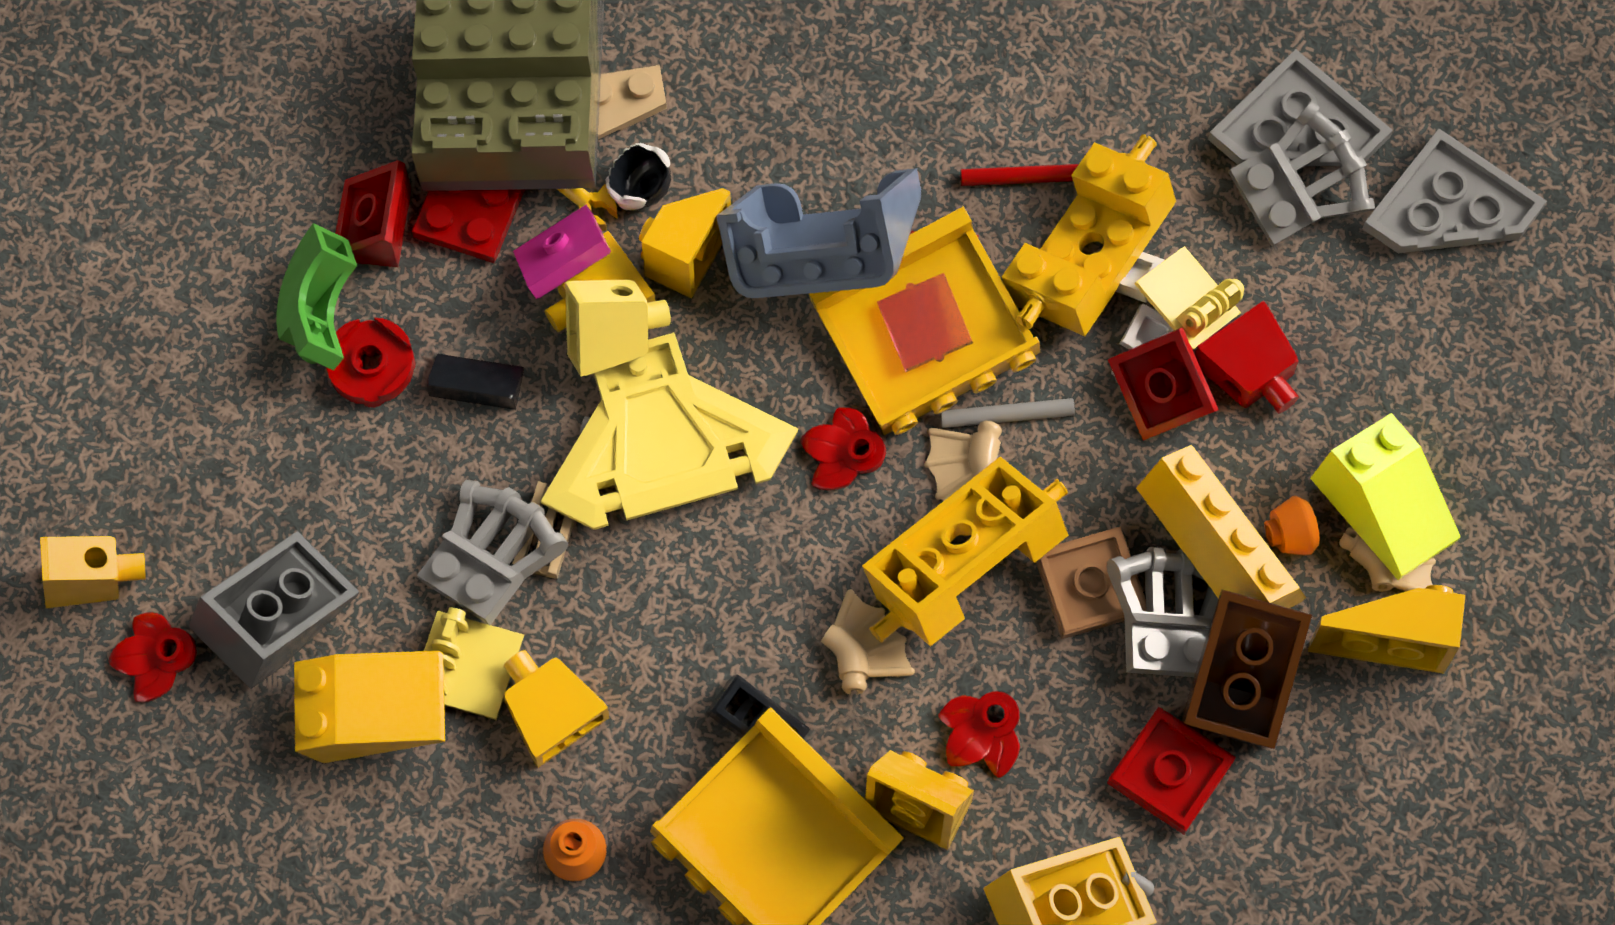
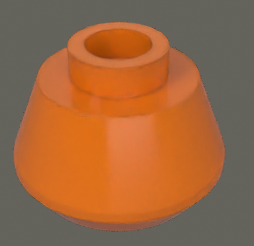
(1293, 527)
(586, 855)

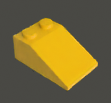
(1401, 630)
(368, 704)
(918, 797)
(1072, 890)

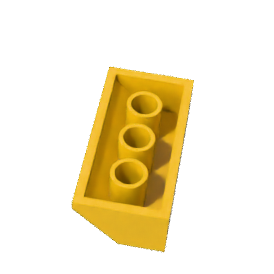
(1215, 530)

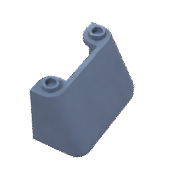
(783, 252)

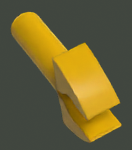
(596, 199)

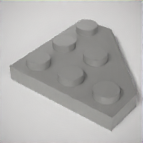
(1277, 103)
(1452, 201)

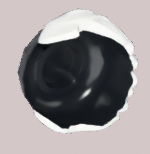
(639, 177)

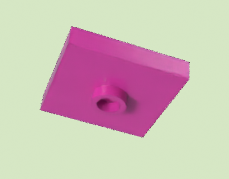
(561, 252)

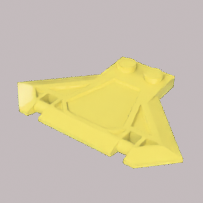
(662, 442)

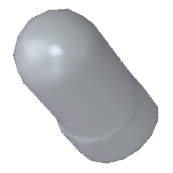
(1145, 884)

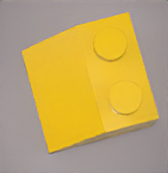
(683, 240)

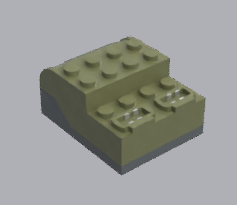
(507, 93)

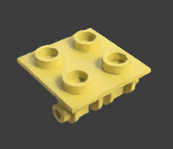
(1190, 297)
(473, 661)

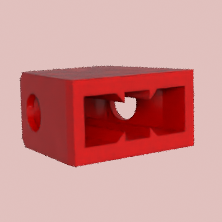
(1251, 360)

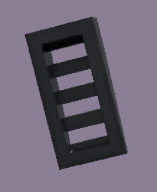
(752, 695)

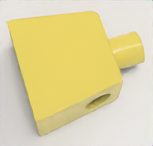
(609, 323)

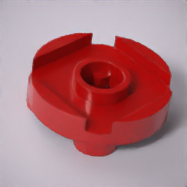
(379, 384)

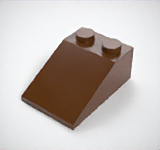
(1247, 669)

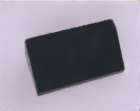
(475, 381)

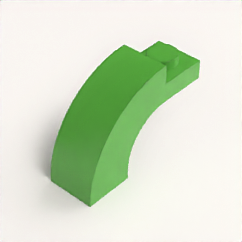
(311, 293)

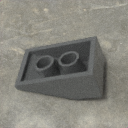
(271, 608)

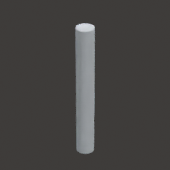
(1008, 412)

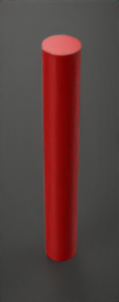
(1017, 175)

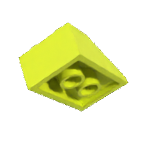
(1388, 496)

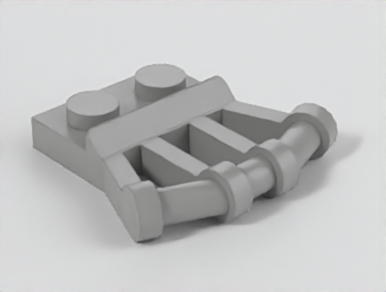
(1278, 194)
(472, 575)
(1154, 639)

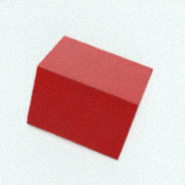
(376, 214)
(1163, 384)

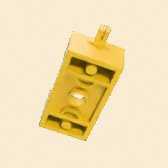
(1116, 204)
(925, 572)

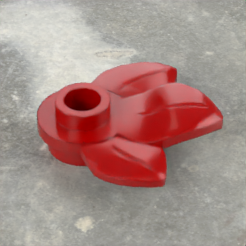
(837, 447)
(147, 655)
(977, 737)

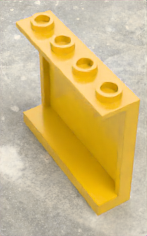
(985, 305)
(775, 831)

